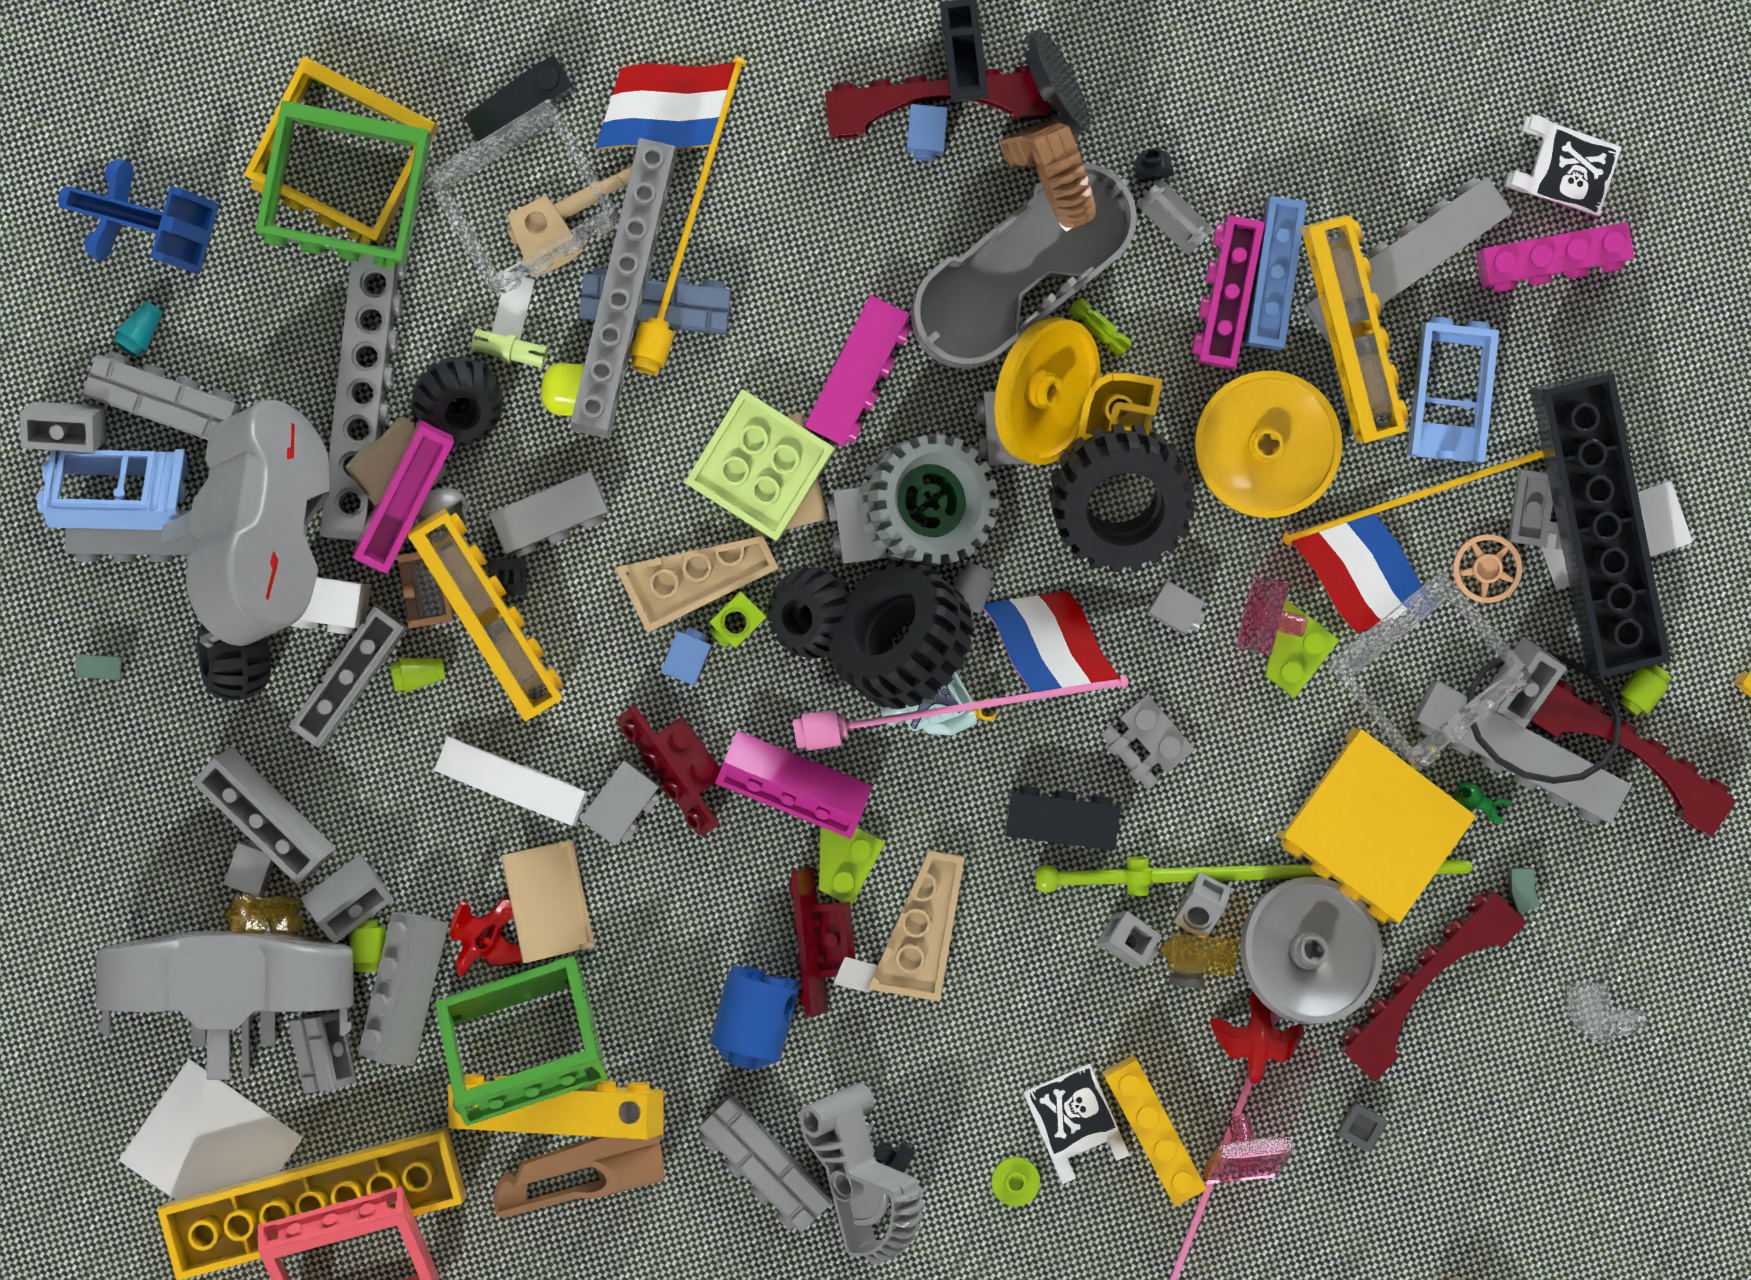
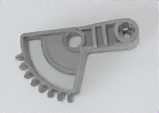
(859, 1183)

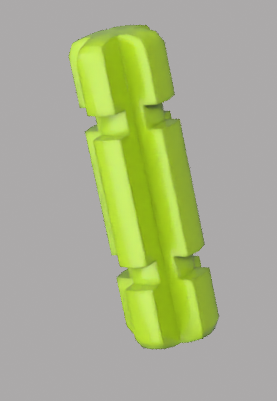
(1100, 326)

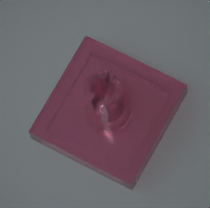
(1266, 616)
(1245, 1156)

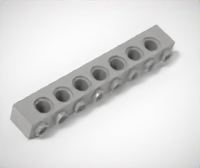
(624, 288)
(351, 374)

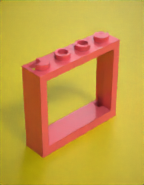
(341, 1223)

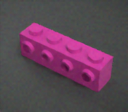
(1555, 255)
(1229, 292)

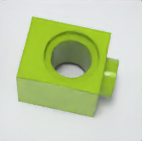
(741, 604)

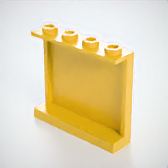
(1376, 827)

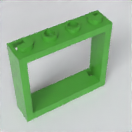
(351, 124)
(534, 1083)

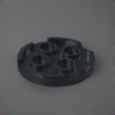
(1056, 81)

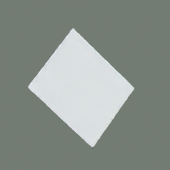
(207, 1138)

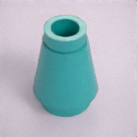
(138, 329)

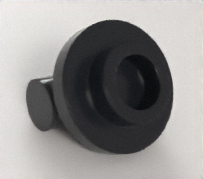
(1153, 165)

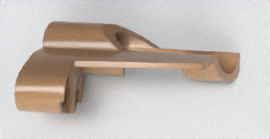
(619, 1162)

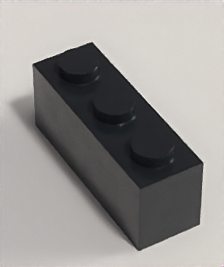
(1062, 818)

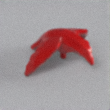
(483, 937)
(1257, 1040)

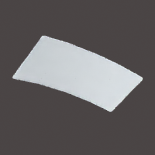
(1662, 522)

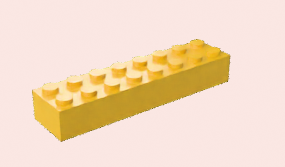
(222, 1224)

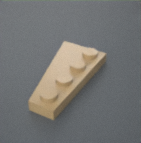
(686, 581)
(921, 938)

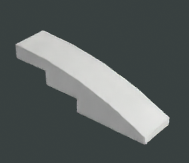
(511, 781)

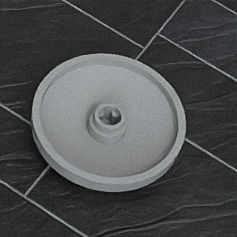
(1311, 951)

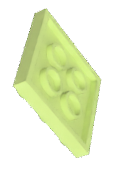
(760, 465)

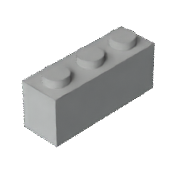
(550, 514)

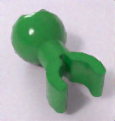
(1473, 798)

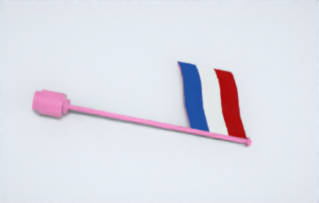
(1046, 645)

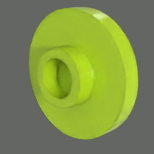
(1015, 1181)

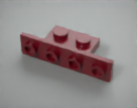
(678, 762)
(823, 939)

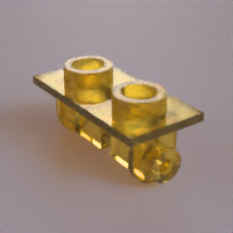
(250, 913)
(1201, 954)

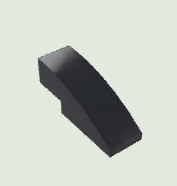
(963, 50)

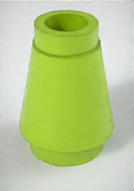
(415, 673)

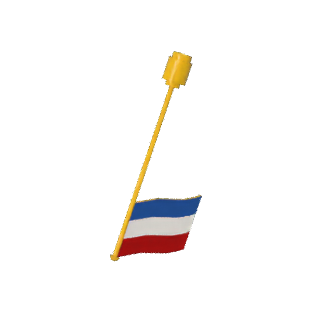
(679, 109)
(1363, 561)

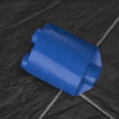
(753, 1017)

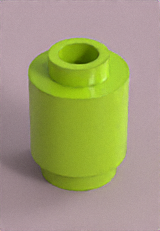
(1644, 689)
(367, 945)

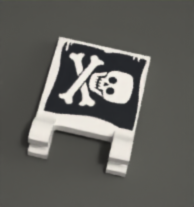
(1568, 167)
(1074, 1118)

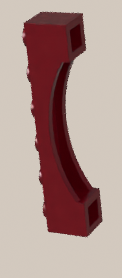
(854, 110)
(1698, 801)
(1375, 1039)

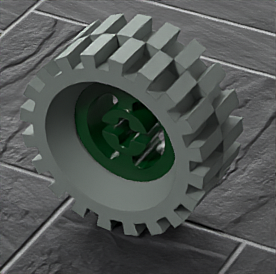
(952, 518)

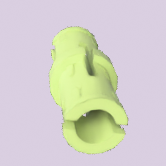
(509, 348)

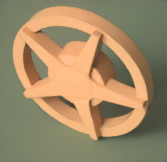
(1487, 568)

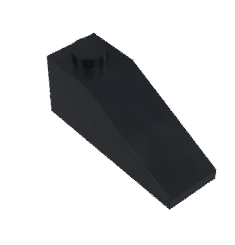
(521, 95)

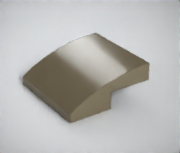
(377, 460)

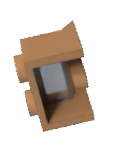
(422, 594)

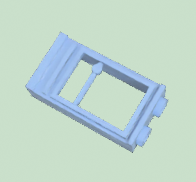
(1452, 441)
(159, 498)

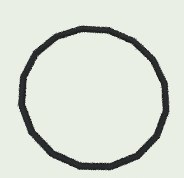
(1538, 777)

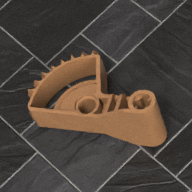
(1059, 165)

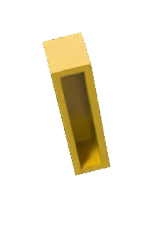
(1154, 1130)

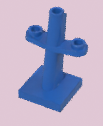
(180, 229)

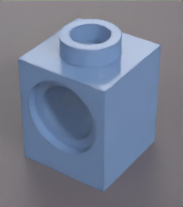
(926, 131)
(687, 656)

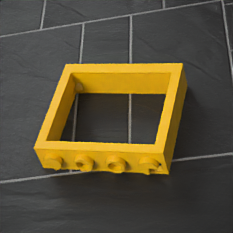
(305, 73)

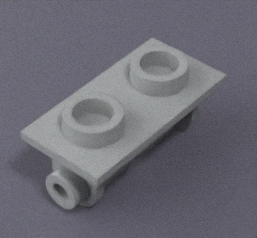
(1174, 216)

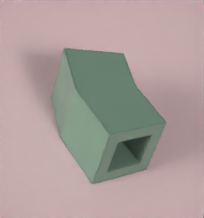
(98, 666)
(1522, 888)

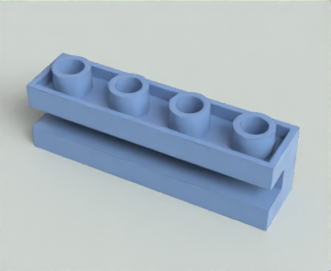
(1275, 274)

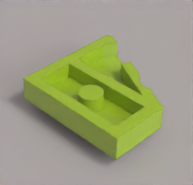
(1296, 657)
(846, 862)

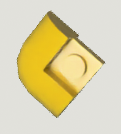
(1119, 400)

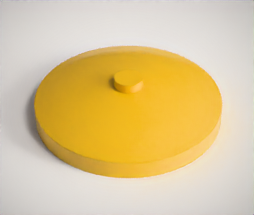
(1044, 389)
(1268, 444)

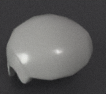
(443, 498)

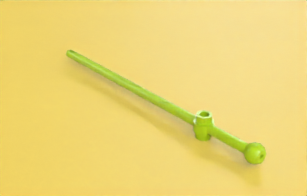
(1139, 874)

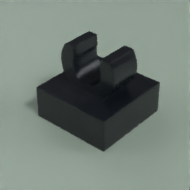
(511, 574)
(895, 1158)

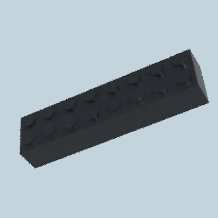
(1600, 523)

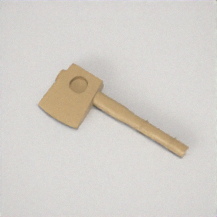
(543, 222)

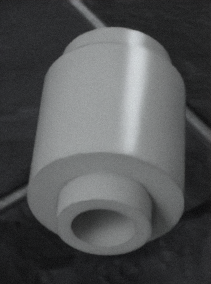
(974, 585)

